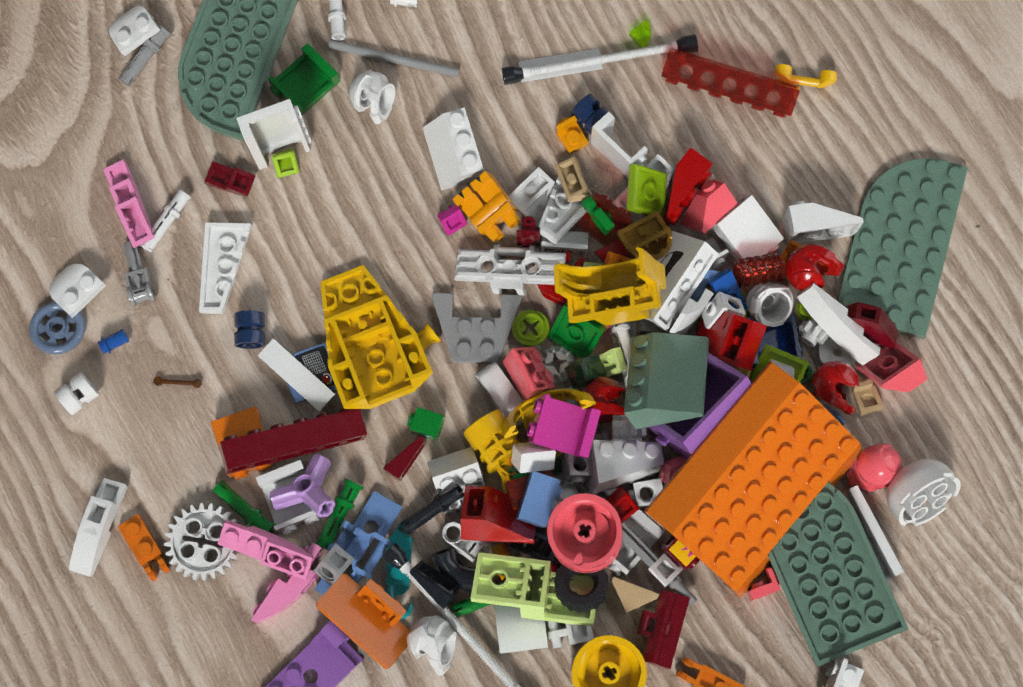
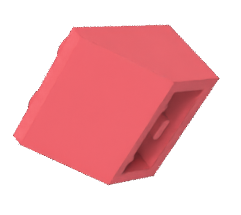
(528, 372)

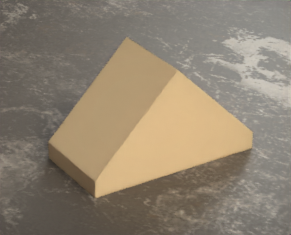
(631, 595)

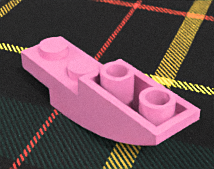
(267, 547)
(283, 594)

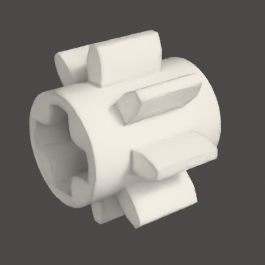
(812, 333)

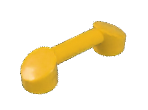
(784, 73)

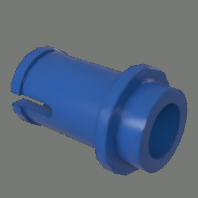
(113, 341)

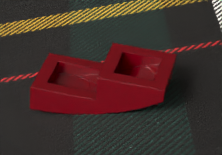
(229, 179)

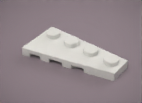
(221, 259)

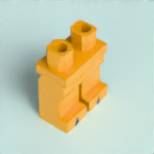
(488, 206)

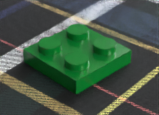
(577, 337)

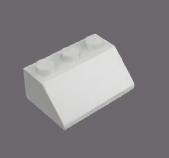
(453, 149)

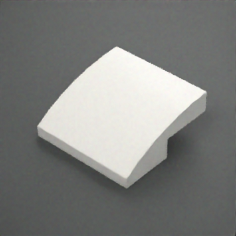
(690, 314)
(517, 632)

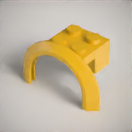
(525, 409)

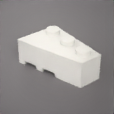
(623, 463)

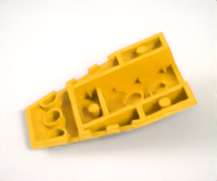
(369, 342)

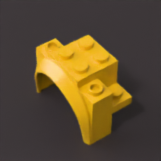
(611, 291)

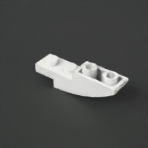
(95, 527)

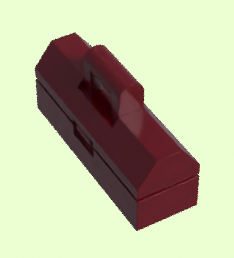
(669, 621)

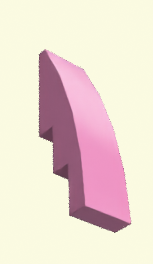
(129, 203)

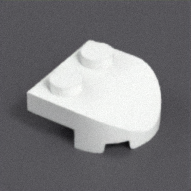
(133, 29)
(75, 288)

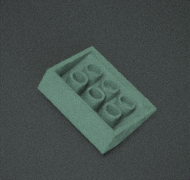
(666, 379)

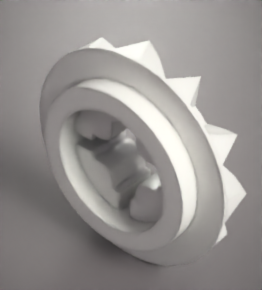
(562, 355)

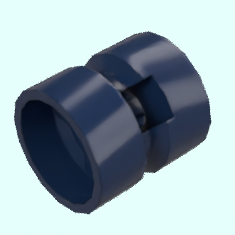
(589, 112)
(249, 329)

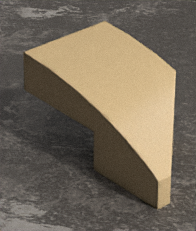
(867, 397)

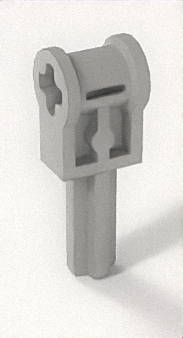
(138, 278)

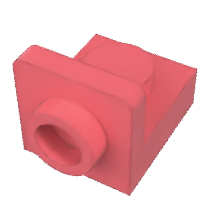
(762, 589)

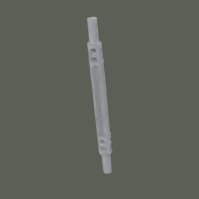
(646, 553)

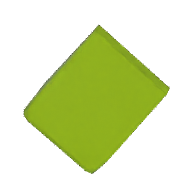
(285, 163)

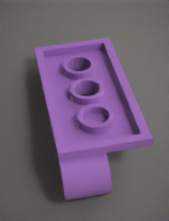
(326, 654)

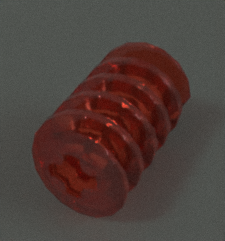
(759, 269)

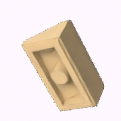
(573, 180)

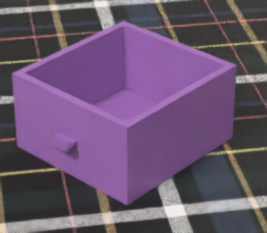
(722, 390)

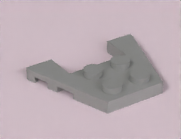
(476, 339)

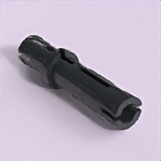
(439, 503)

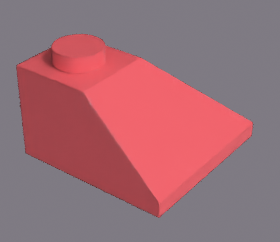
(708, 206)
(895, 369)

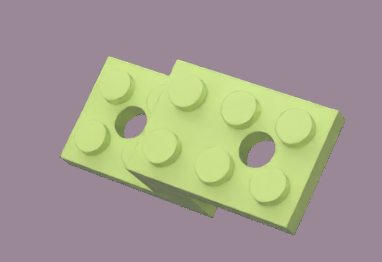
(528, 587)

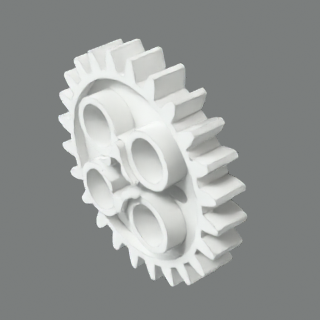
(198, 562)

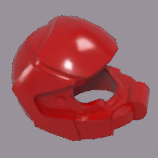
(803, 266)
(829, 382)
(603, 391)

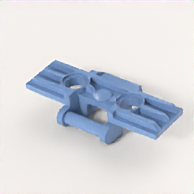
(356, 541)

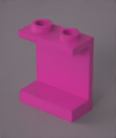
(563, 426)

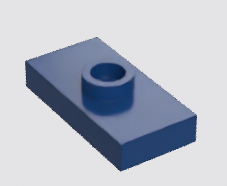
(726, 283)

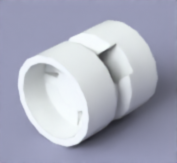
(69, 398)

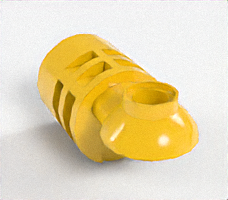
(488, 440)

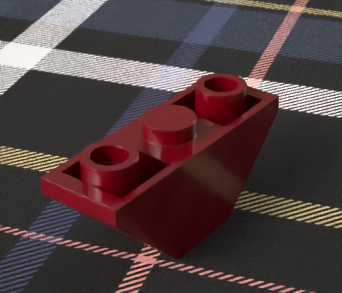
(876, 323)

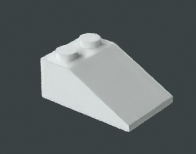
(815, 222)

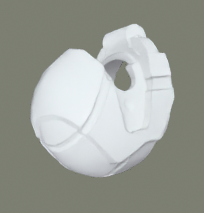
(375, 91)
(770, 303)
(431, 637)

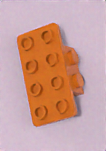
(367, 617)

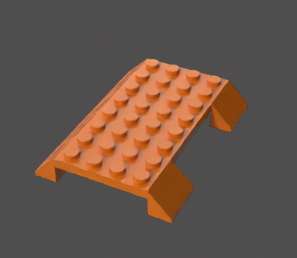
(754, 477)

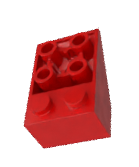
(688, 178)
(733, 339)
(490, 517)

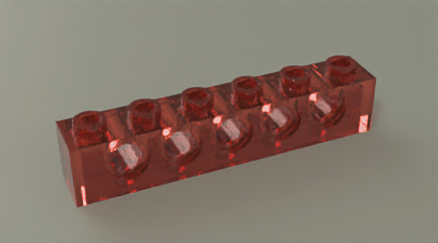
(743, 78)

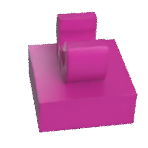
(451, 219)

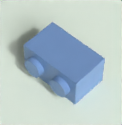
(538, 499)

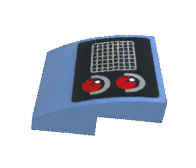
(316, 361)

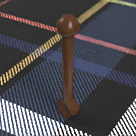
(158, 381)

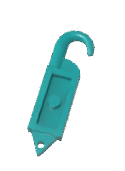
(396, 581)

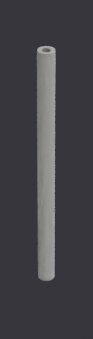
(393, 58)

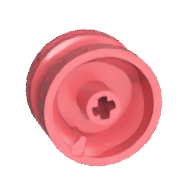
(575, 516)

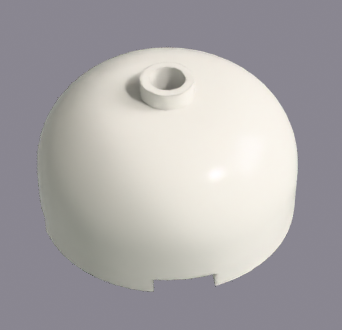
(917, 483)

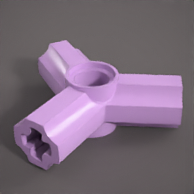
(306, 489)

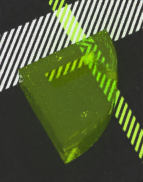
(641, 34)

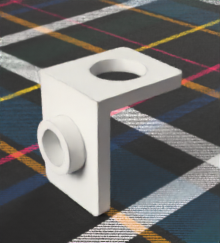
(720, 260)
(718, 305)

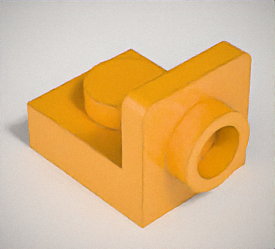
(570, 135)

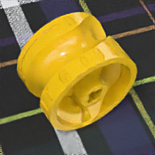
(610, 654)

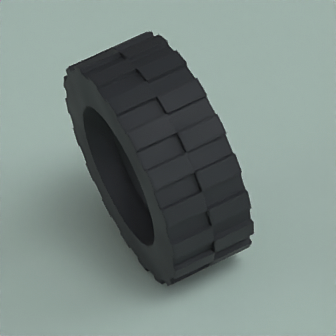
(576, 602)

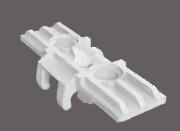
(508, 273)

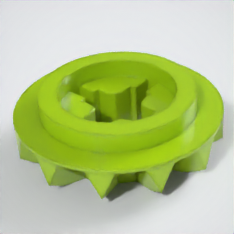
(530, 317)

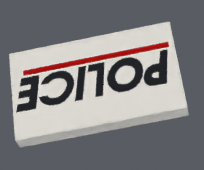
(572, 241)

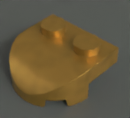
(647, 233)

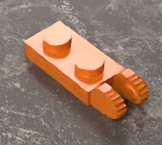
(143, 545)
(706, 676)

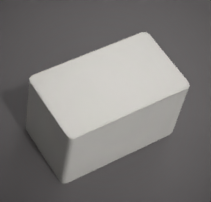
(532, 457)

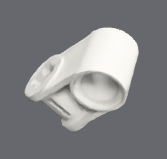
(463, 546)

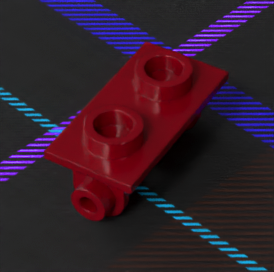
(527, 235)

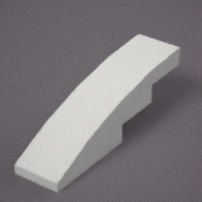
(835, 322)

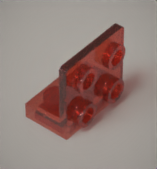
(621, 217)

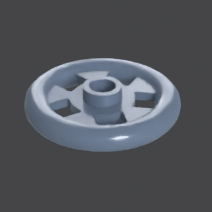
(50, 346)

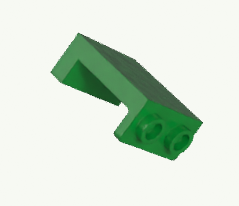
(305, 80)

